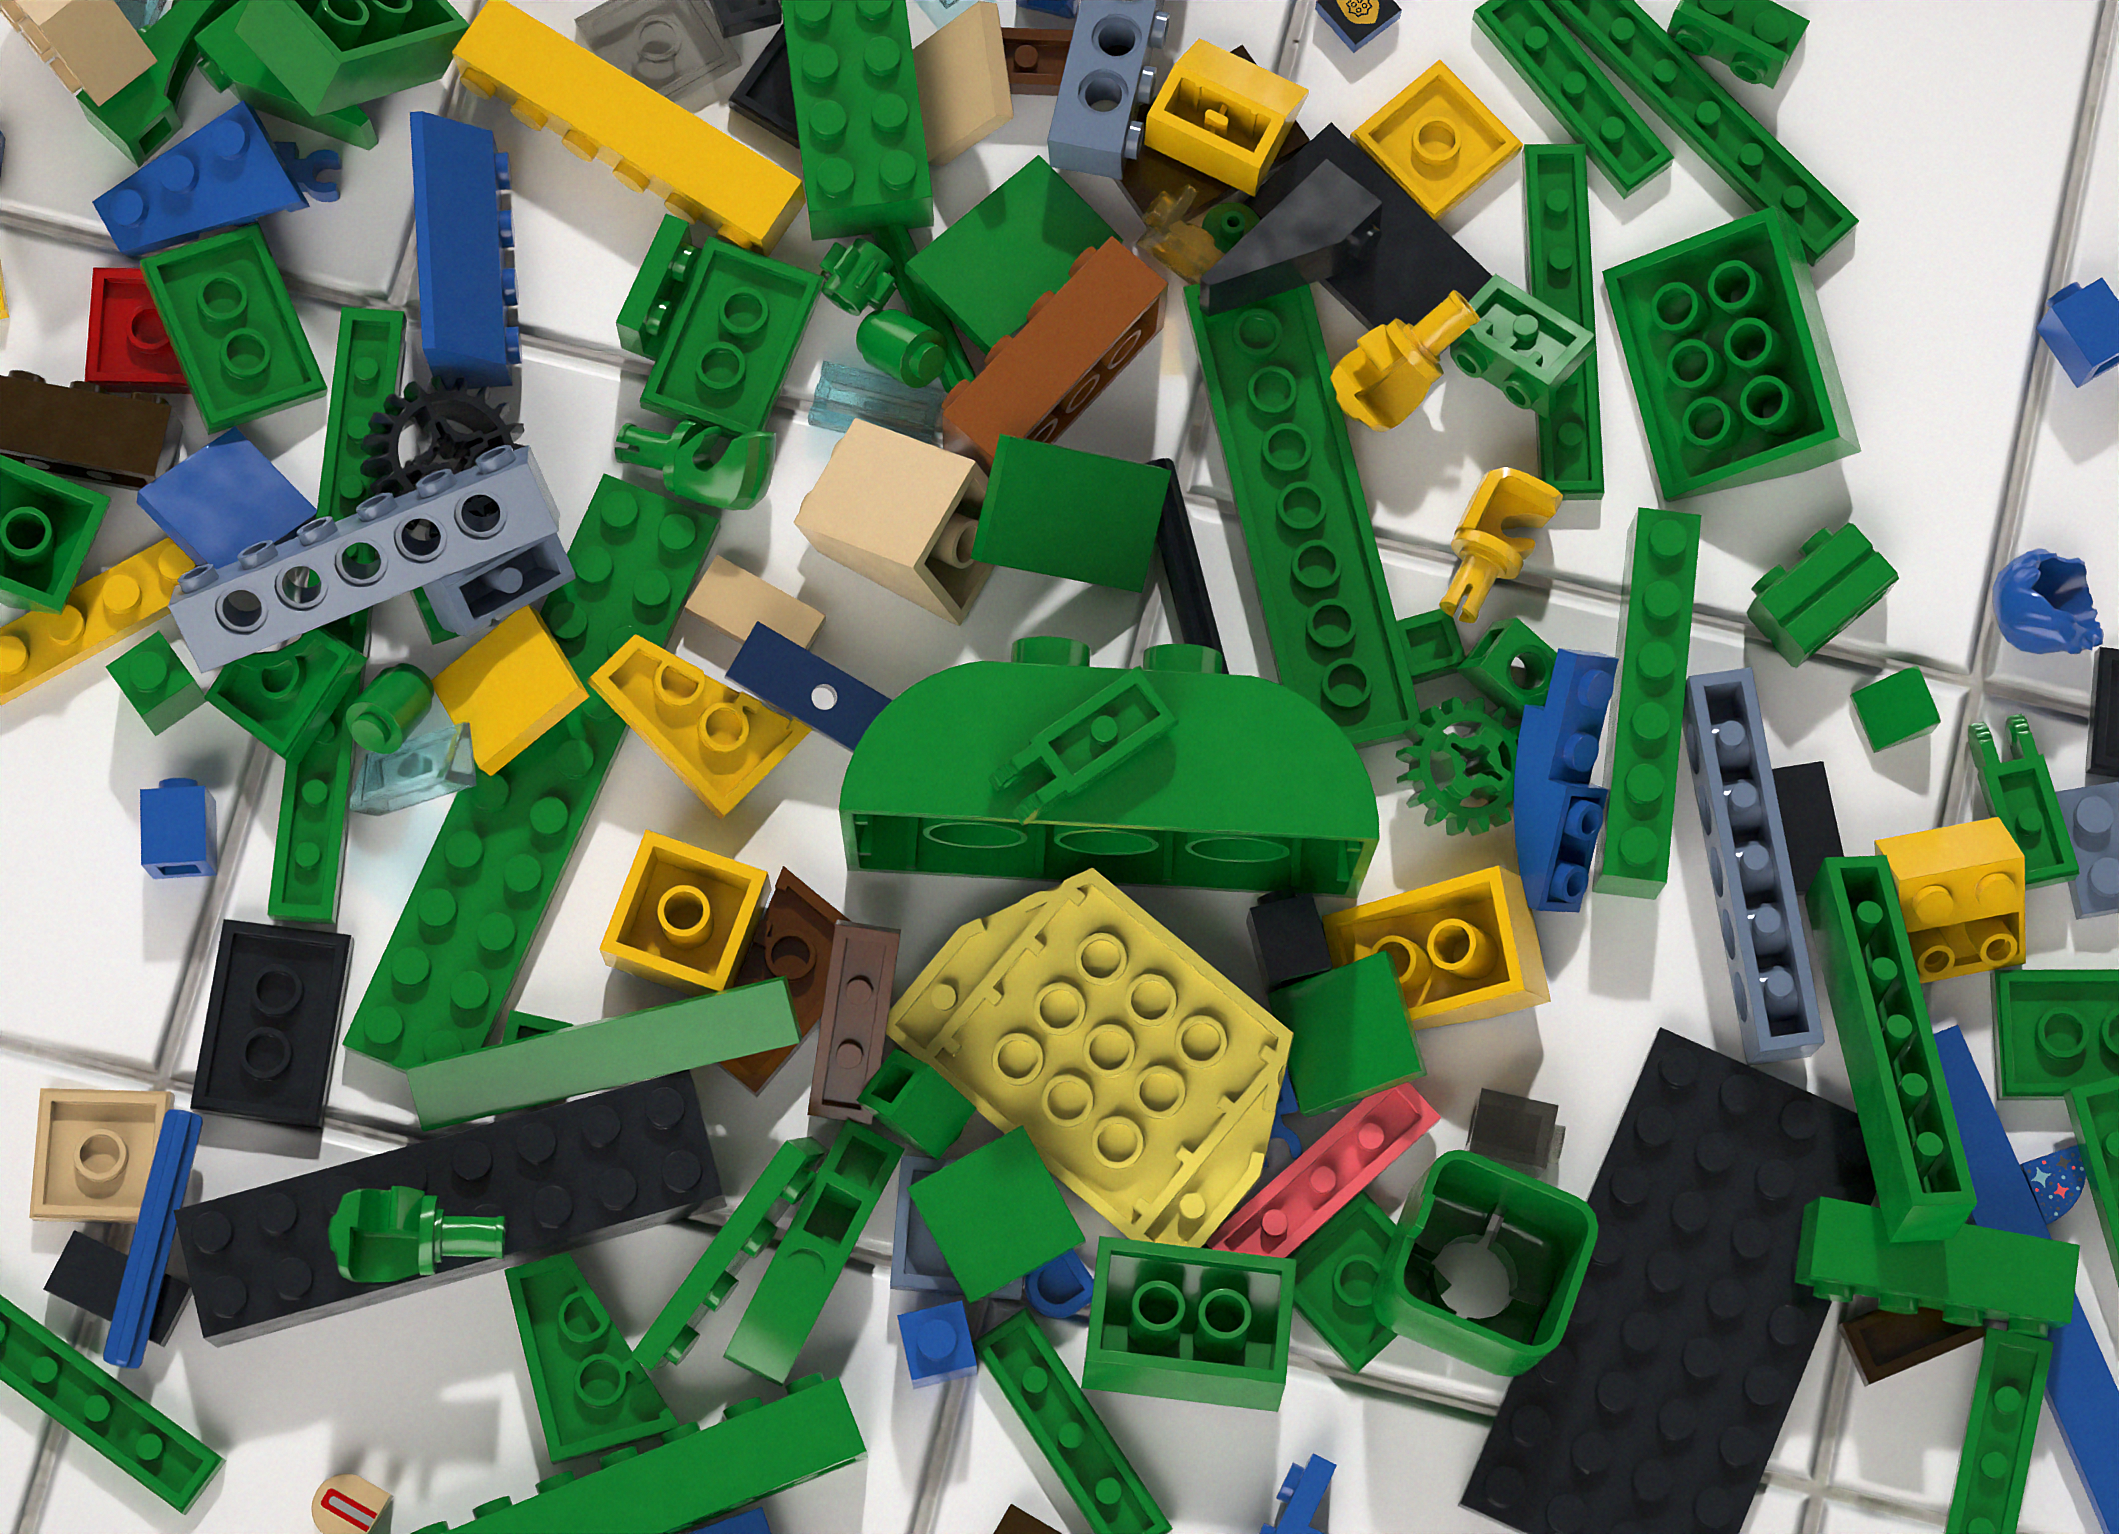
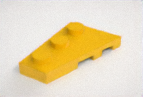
(699, 727)

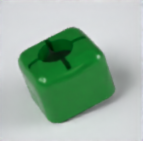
(1530, 1239)

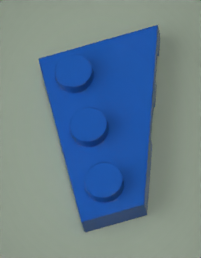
(203, 183)

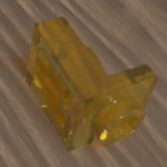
(1178, 245)

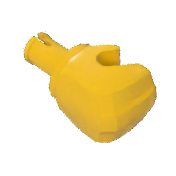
(1398, 364)
(1500, 502)

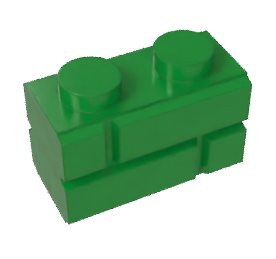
(1820, 593)

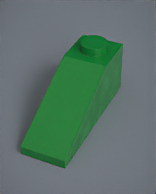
(233, 65)

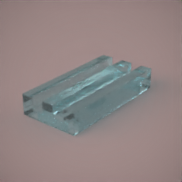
(878, 384)

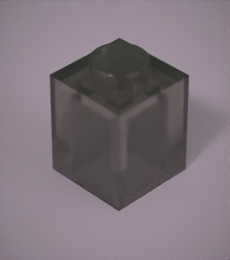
(1515, 1132)

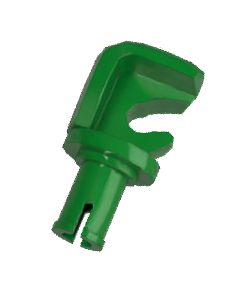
(684, 457)
(404, 1234)

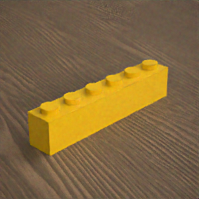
(627, 127)

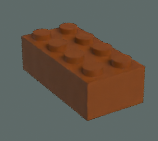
(1061, 357)

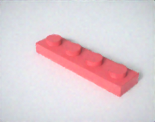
(1328, 1174)

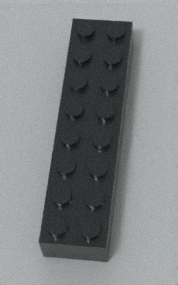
(554, 1174)

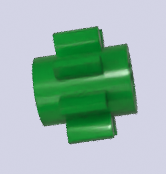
(857, 276)

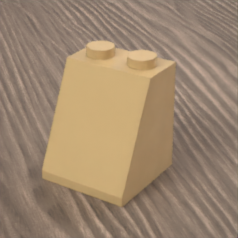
(901, 517)

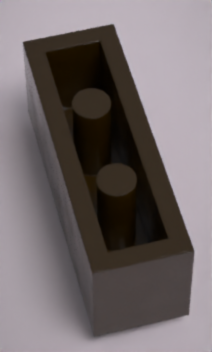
(86, 432)

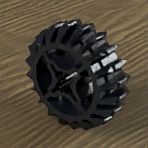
(429, 414)

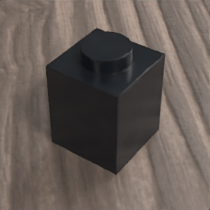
(1287, 939)

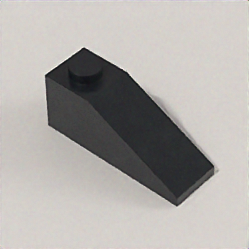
(1299, 242)

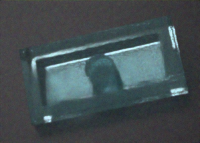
(416, 772)

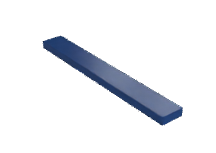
(2078, 1378)

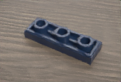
(788, 674)

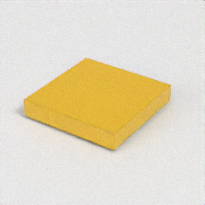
(1437, 141)
(510, 688)

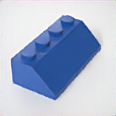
(463, 252)

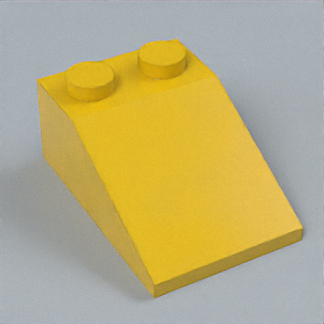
(1457, 946)

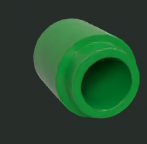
(902, 347)
(390, 708)

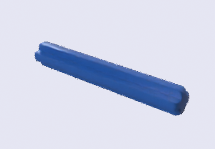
(152, 1239)

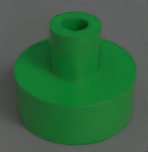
(1229, 224)

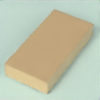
(735, 600)

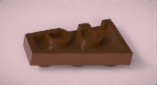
(792, 942)

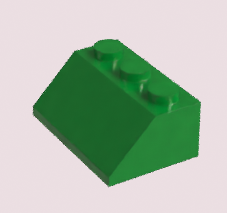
(1189, 1324)

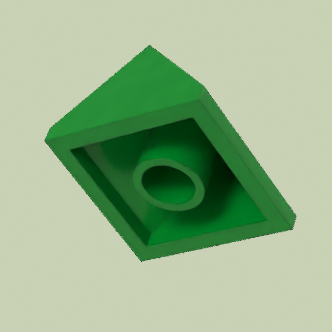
(44, 536)

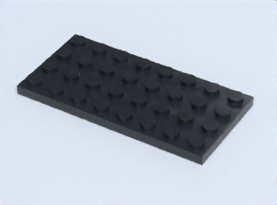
(1686, 1312)

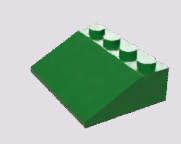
(1731, 357)

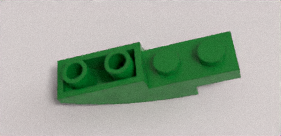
(813, 1253)

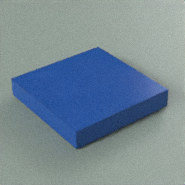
(225, 501)

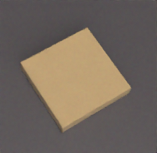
(963, 83)
(94, 1153)

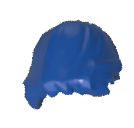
(2046, 604)

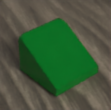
(1896, 709)

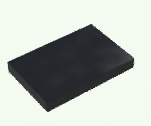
(272, 1023)

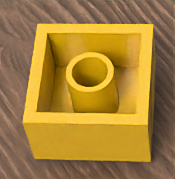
(685, 916)

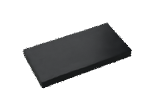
(1415, 258)

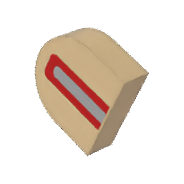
(348, 1505)

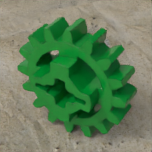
(1438, 768)

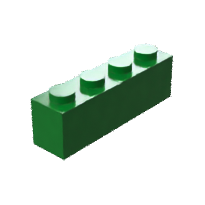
(1968, 1277)

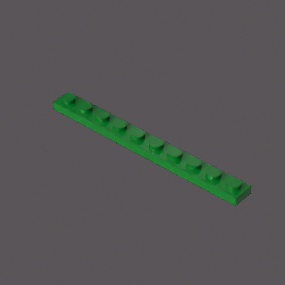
(320, 787)

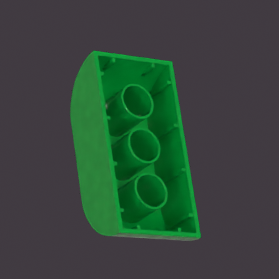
(1232, 799)

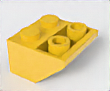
(1223, 115)
(1960, 897)

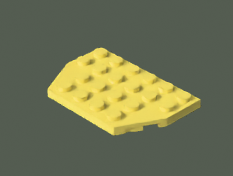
(1111, 1049)

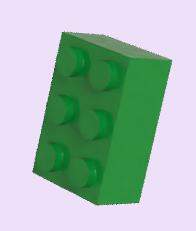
(351, 49)

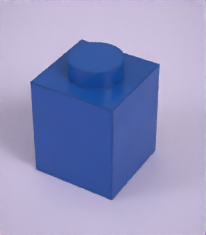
(2083, 330)
(178, 830)
(937, 1344)

